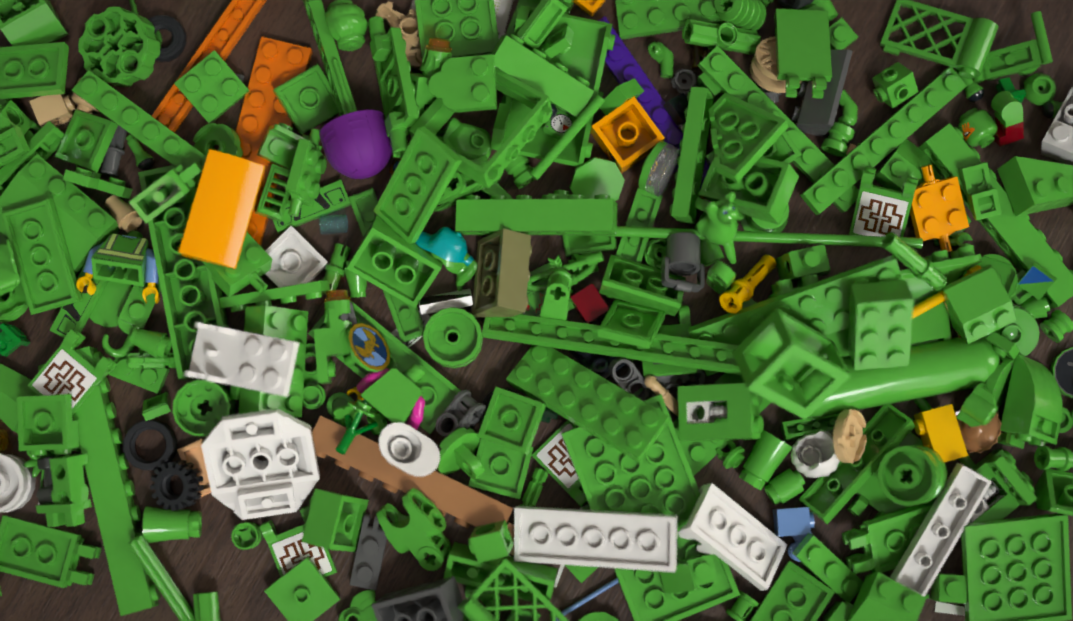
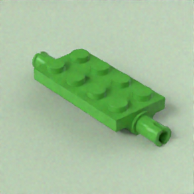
(394, 83)

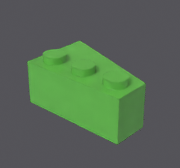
(1036, 184)

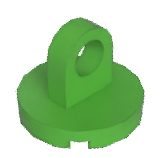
(459, 452)

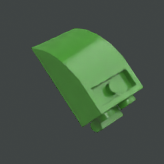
(1031, 406)

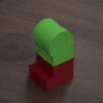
(1007, 118)

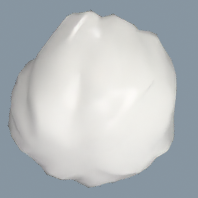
(815, 454)

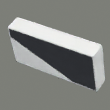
(454, 299)

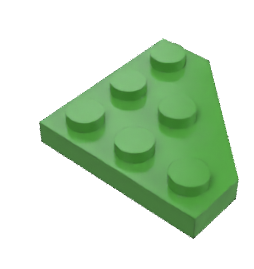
(741, 135)

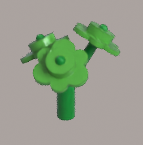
(351, 415)

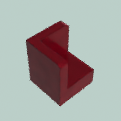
(589, 304)

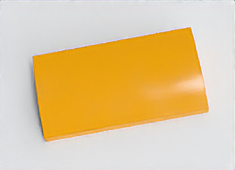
(222, 209)

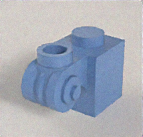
(794, 523)

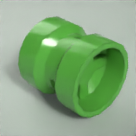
(837, 139)
(521, 171)
(243, 538)

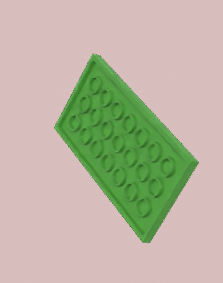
(653, 486)

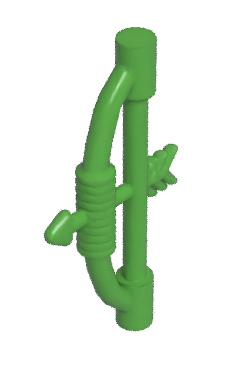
(591, 259)

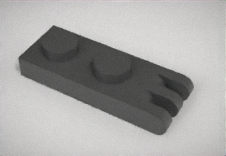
(369, 555)

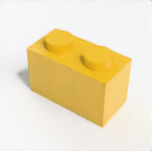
(941, 432)

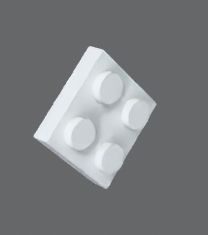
(293, 260)

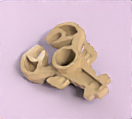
(409, 31)

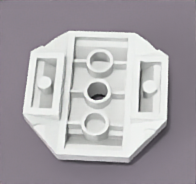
(257, 486)

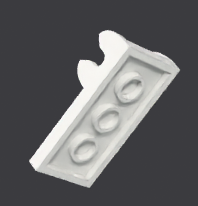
(243, 359)
(734, 536)

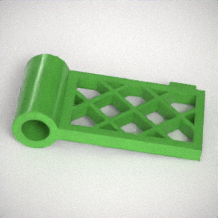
(972, 47)

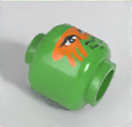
(977, 128)

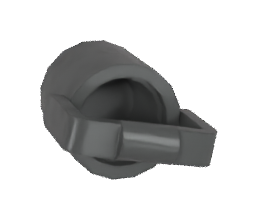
(682, 260)

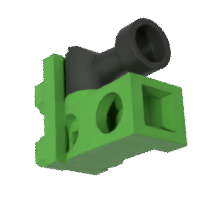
(64, 490)

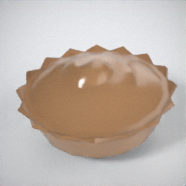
(980, 437)

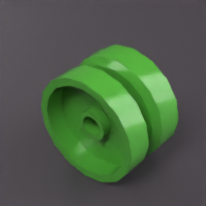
(453, 322)
(923, 485)

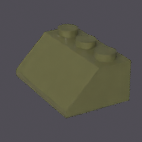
(502, 274)

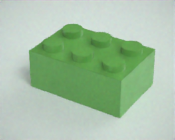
(880, 325)

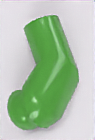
(662, 56)
(850, 110)

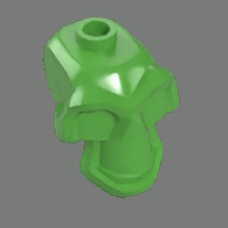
(466, 139)

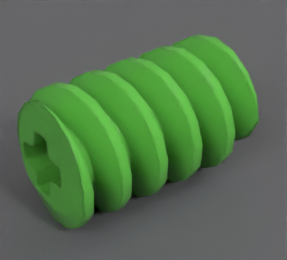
(742, 13)

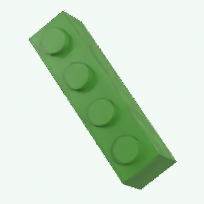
(798, 428)

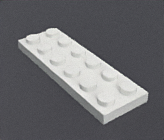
(595, 538)

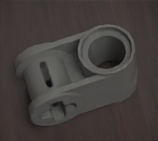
(460, 413)

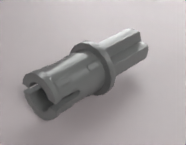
(114, 153)

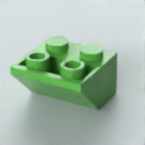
(30, 22)

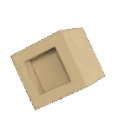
(53, 108)

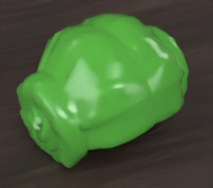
(346, 24)

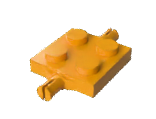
(938, 208)

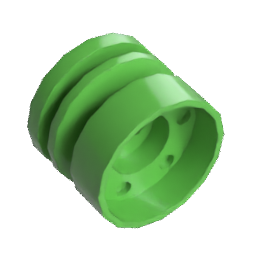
(188, 408)

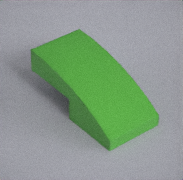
(979, 191)

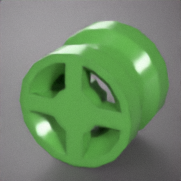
(1057, 326)

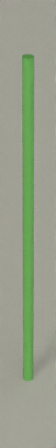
(769, 237)

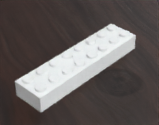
(940, 529)

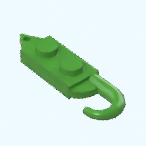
(133, 315)

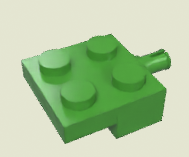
(250, 267)

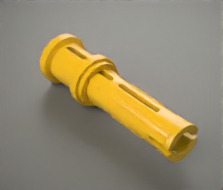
(743, 289)

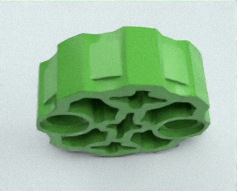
(116, 50)

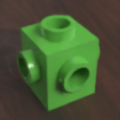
(894, 85)

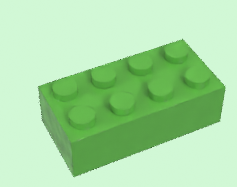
(285, 325)

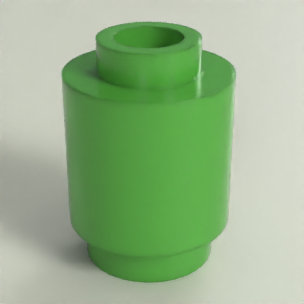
(784, 486)

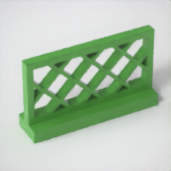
(477, 612)

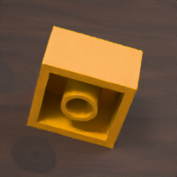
(626, 134)

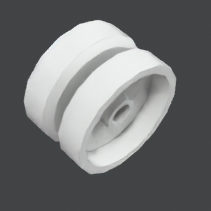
(16, 483)

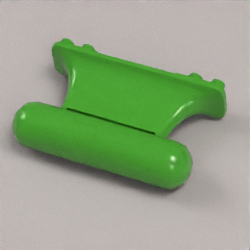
(933, 364)

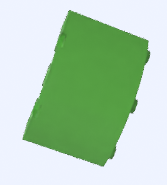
(583, 59)

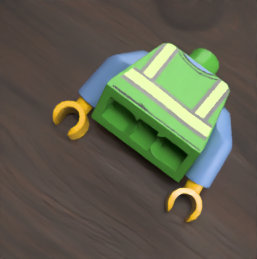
(124, 261)

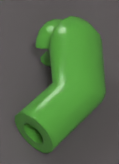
(486, 597)

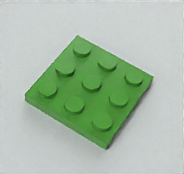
(465, 23)

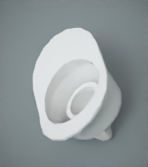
(408, 449)

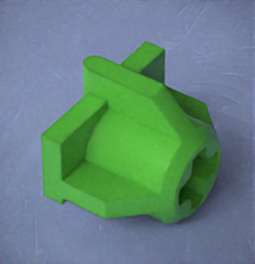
(978, 407)

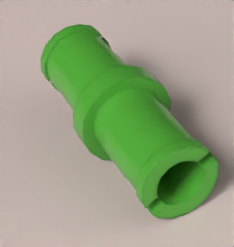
(335, 269)

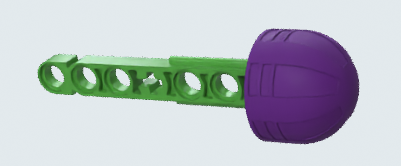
(356, 140)

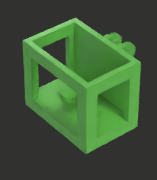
(782, 356)

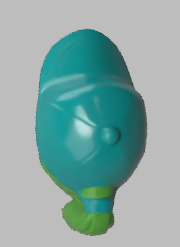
(452, 251)

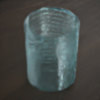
(331, 222)

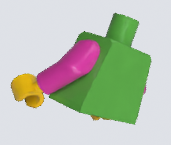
(394, 394)

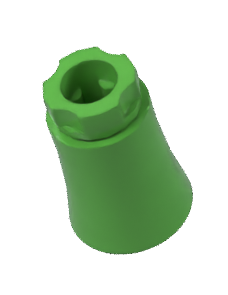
(764, 459)
(170, 525)

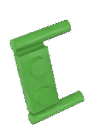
(1019, 56)

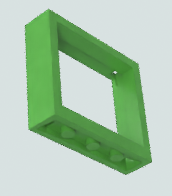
(541, 111)

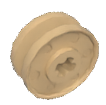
(764, 67)

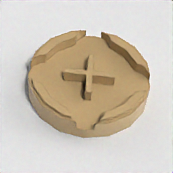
(848, 436)

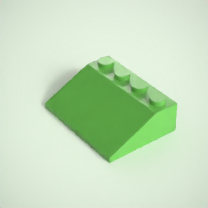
(80, 218)

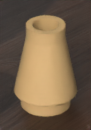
(123, 213)

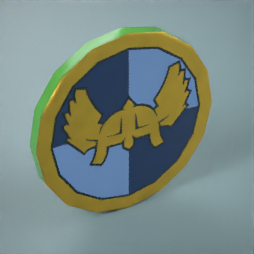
(367, 348)

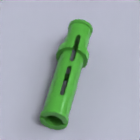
(921, 267)

